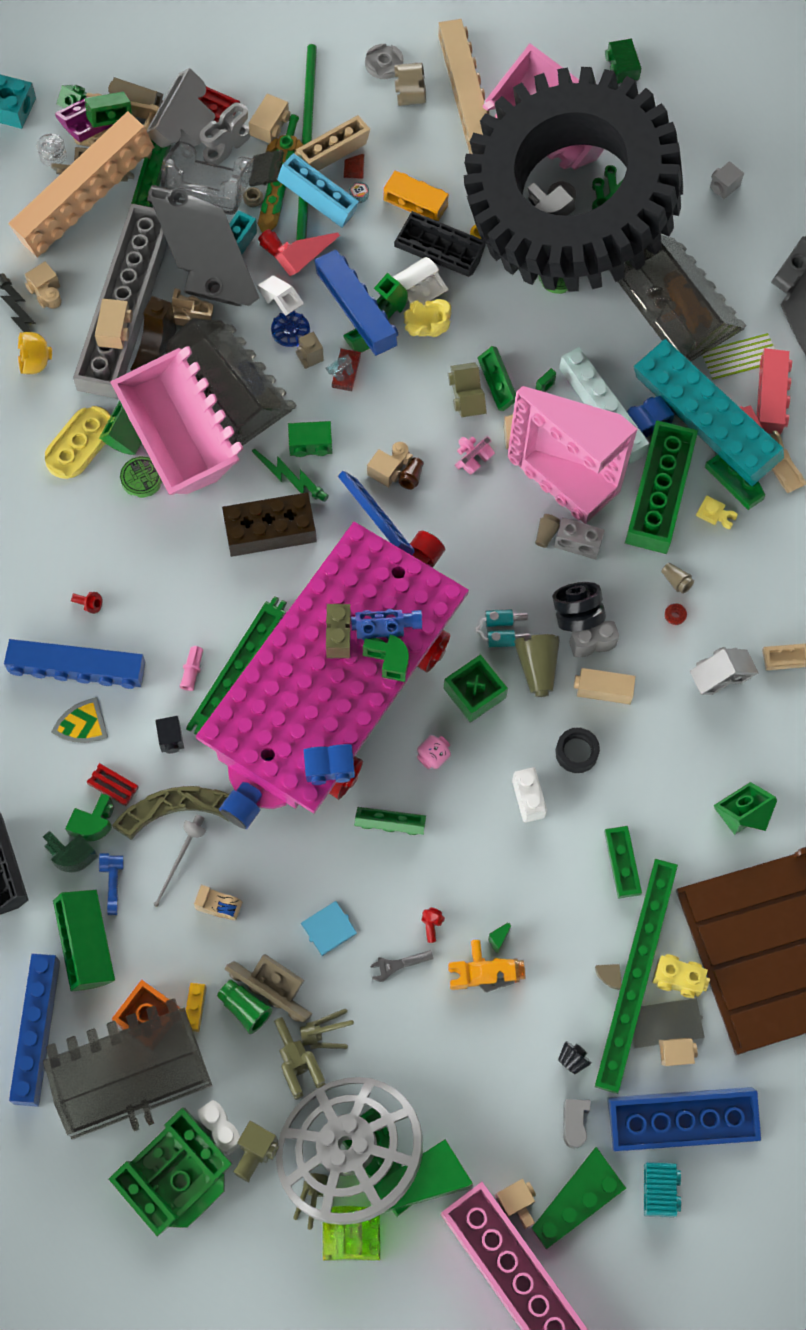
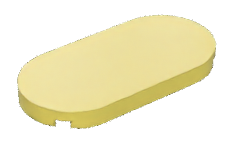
(77, 443)

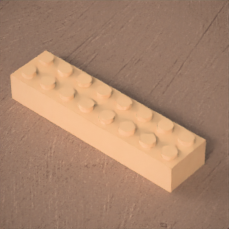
(82, 184)

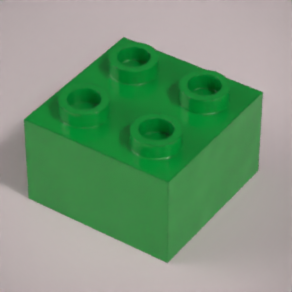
(475, 688)

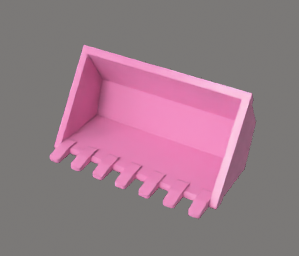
(529, 64)
(177, 422)

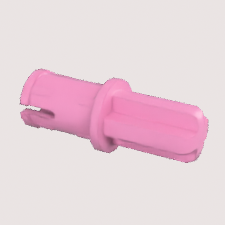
(191, 668)

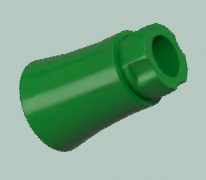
(244, 1006)

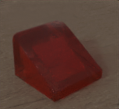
(354, 167)

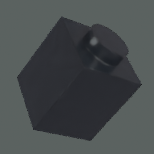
(169, 734)

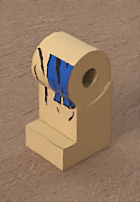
(217, 903)

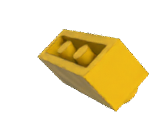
(195, 1004)

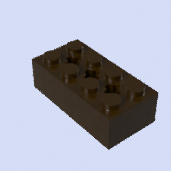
(289, 522)

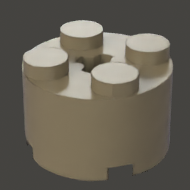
(410, 84)

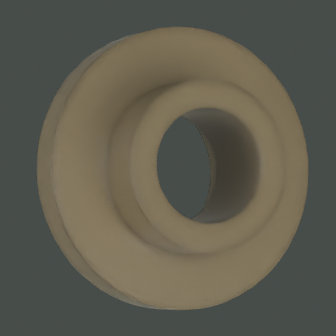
(253, 192)

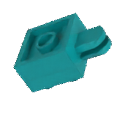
(15, 101)

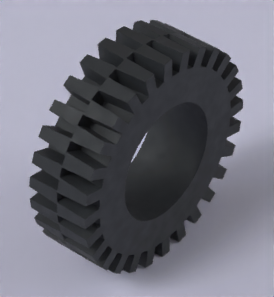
(560, 118)

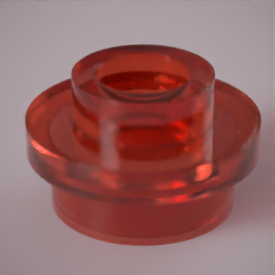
(675, 608)

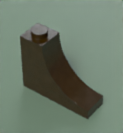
(157, 330)

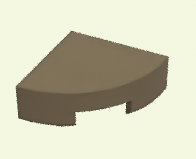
(609, 975)

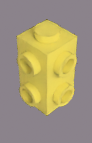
(680, 976)

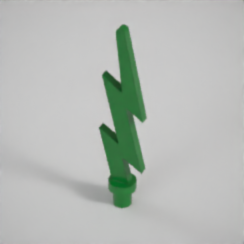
(299, 484)

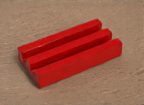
(97, 775)

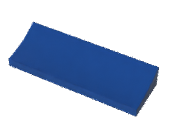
(684, 1119)

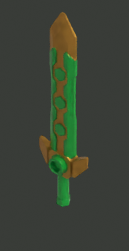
(275, 191)

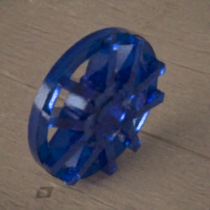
(289, 328)

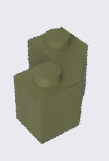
(467, 390)

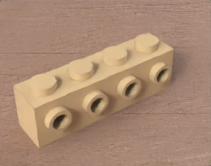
(335, 143)

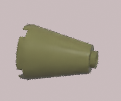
(539, 662)

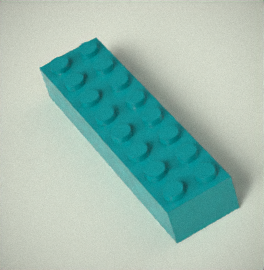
(709, 411)

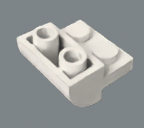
(422, 281)

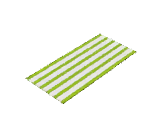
(736, 356)

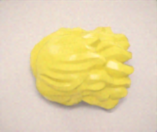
(428, 319)

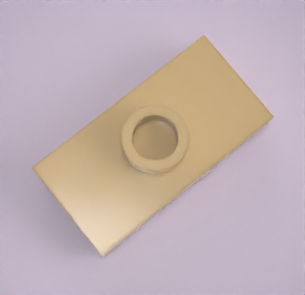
(784, 656)

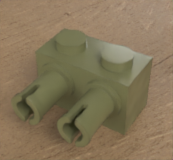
(258, 1147)

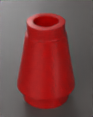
(270, 242)

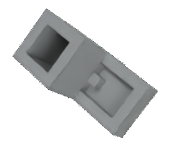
(556, 203)

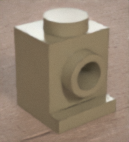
(310, 350)

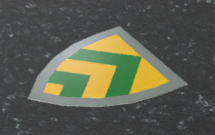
(81, 723)

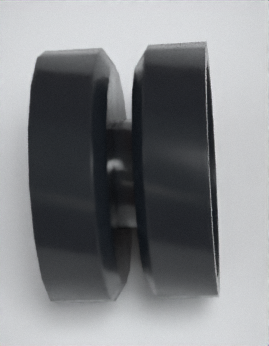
(579, 606)

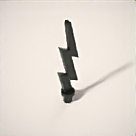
(5, 284)

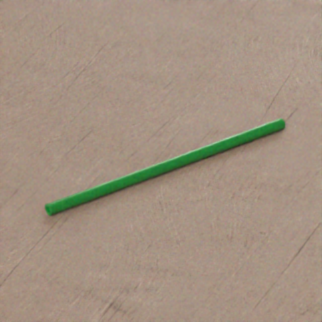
(307, 131)

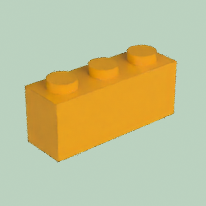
(415, 196)

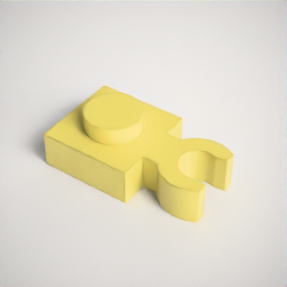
(713, 511)

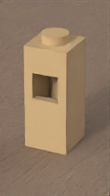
(605, 686)

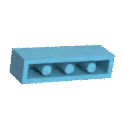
(317, 190)

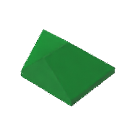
(747, 808)

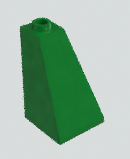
(437, 1177)

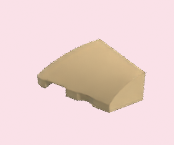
(188, 308)

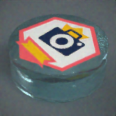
(359, 191)

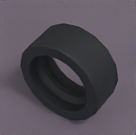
(577, 733)

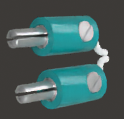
(499, 618)

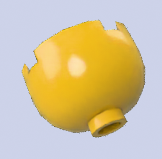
(33, 353)

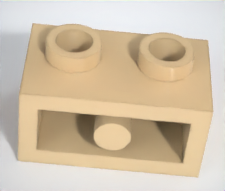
(269, 118)
(113, 323)

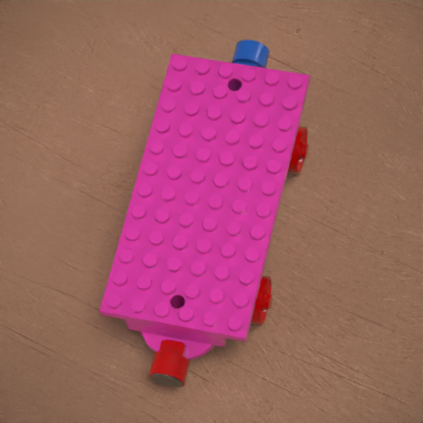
(301, 698)

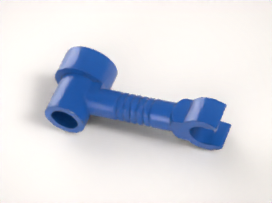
(112, 865)

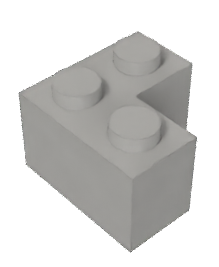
(722, 669)

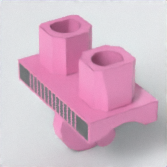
(468, 462)

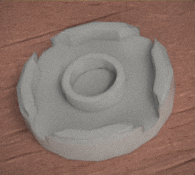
(381, 61)

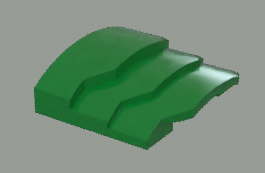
(174, 1175)

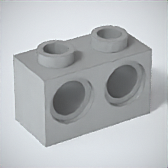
(579, 538)

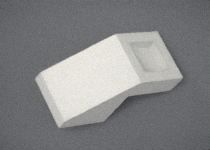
(282, 293)

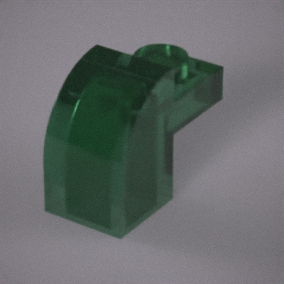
(73, 856)

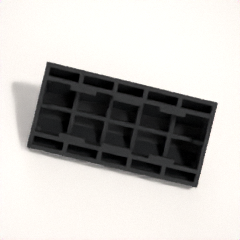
(440, 244)
(11, 884)

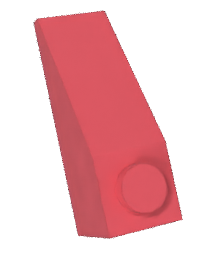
(300, 252)

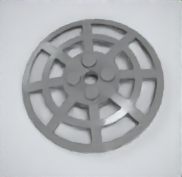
(354, 1159)

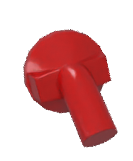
(91, 603)
(432, 917)

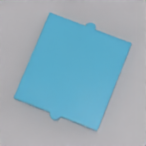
(328, 928)

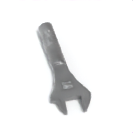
(388, 967)

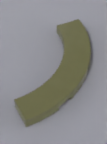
(166, 802)

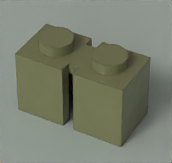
(338, 630)

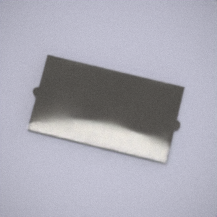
(668, 1021)

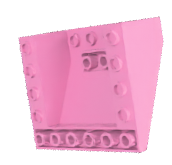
(570, 449)

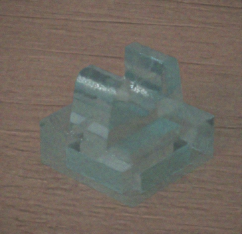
(339, 365)

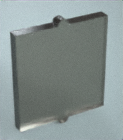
(266, 168)

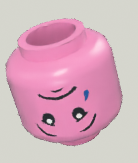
(433, 752)

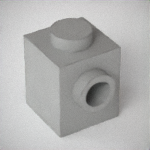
(726, 180)

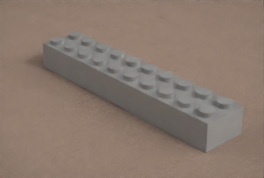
(130, 280)

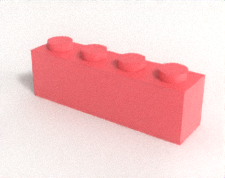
(773, 390)

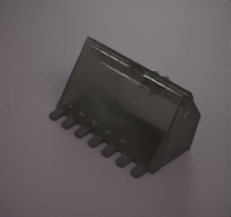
(680, 300)
(234, 378)
(126, 1071)

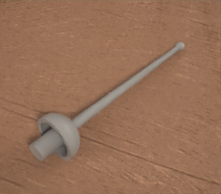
(193, 829)

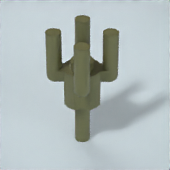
(297, 1061)

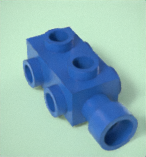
(381, 626)

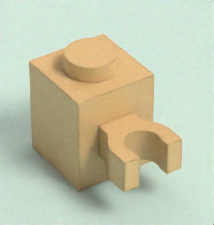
(515, 1200)

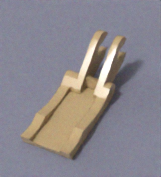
(786, 471)

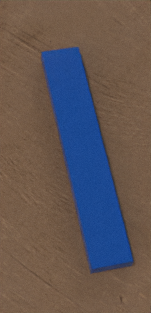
(375, 512)

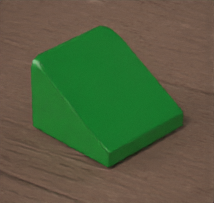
(356, 341)
(498, 936)

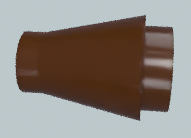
(411, 474)

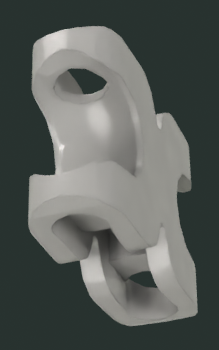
(225, 134)

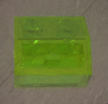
(351, 1241)

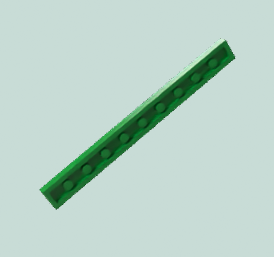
(636, 977)

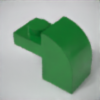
(392, 295)
(393, 653)
(94, 825)

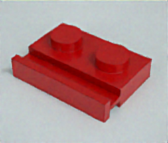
(217, 102)

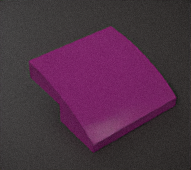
(76, 122)

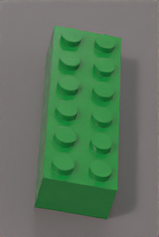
(661, 487)

